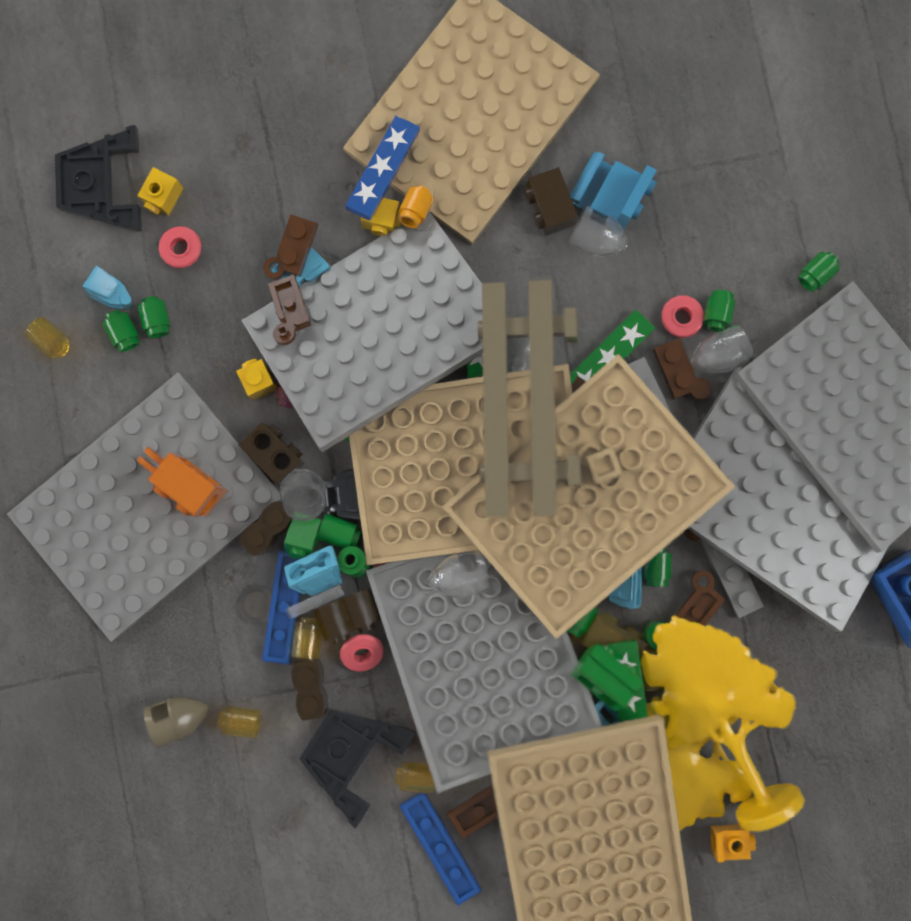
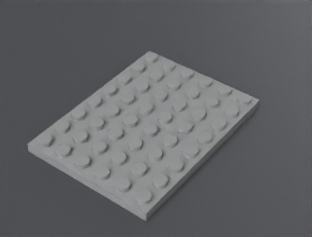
(378, 332)
(845, 408)
(779, 514)
(119, 539)
(476, 669)

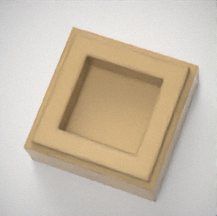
(603, 465)

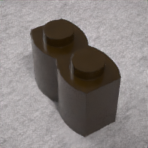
(263, 534)
(347, 615)
(311, 696)

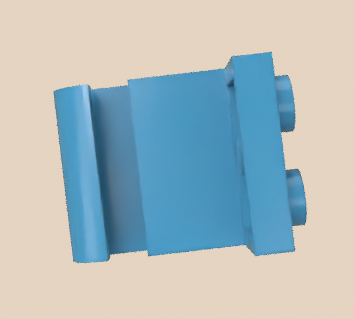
(612, 189)

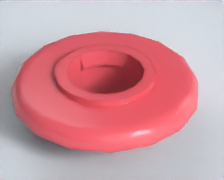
(172, 237)
(692, 307)
(361, 662)

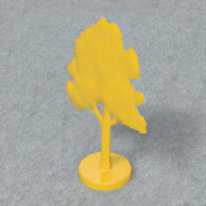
(705, 684)
(703, 781)

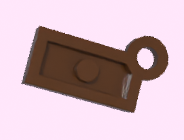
(293, 248)
(702, 602)

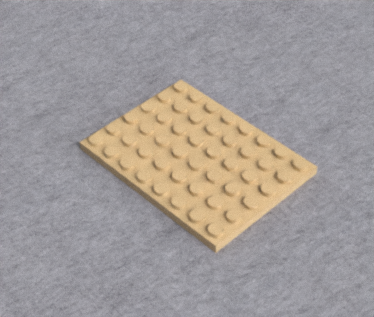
(486, 110)
(423, 457)
(604, 529)
(592, 825)

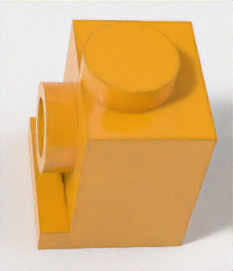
(721, 842)

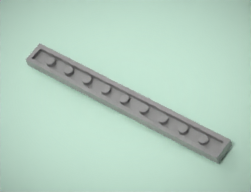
(731, 576)

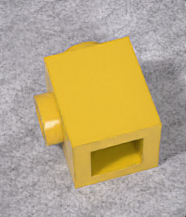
(160, 192)
(384, 219)
(256, 378)

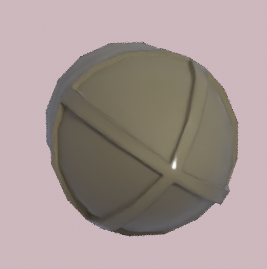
(173, 719)

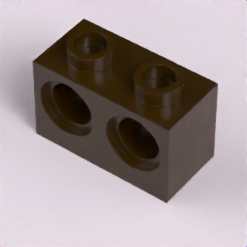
(268, 458)

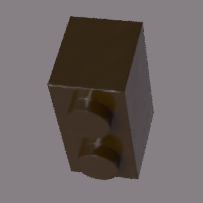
(550, 201)

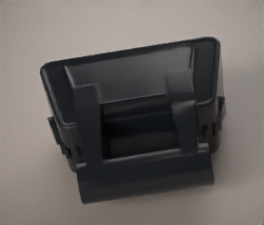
(345, 494)

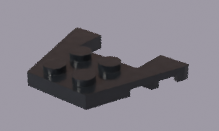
(85, 180)
(339, 751)

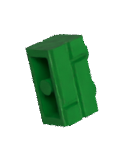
(607, 676)

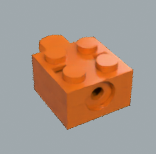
(183, 482)

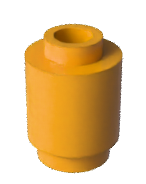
(415, 206)

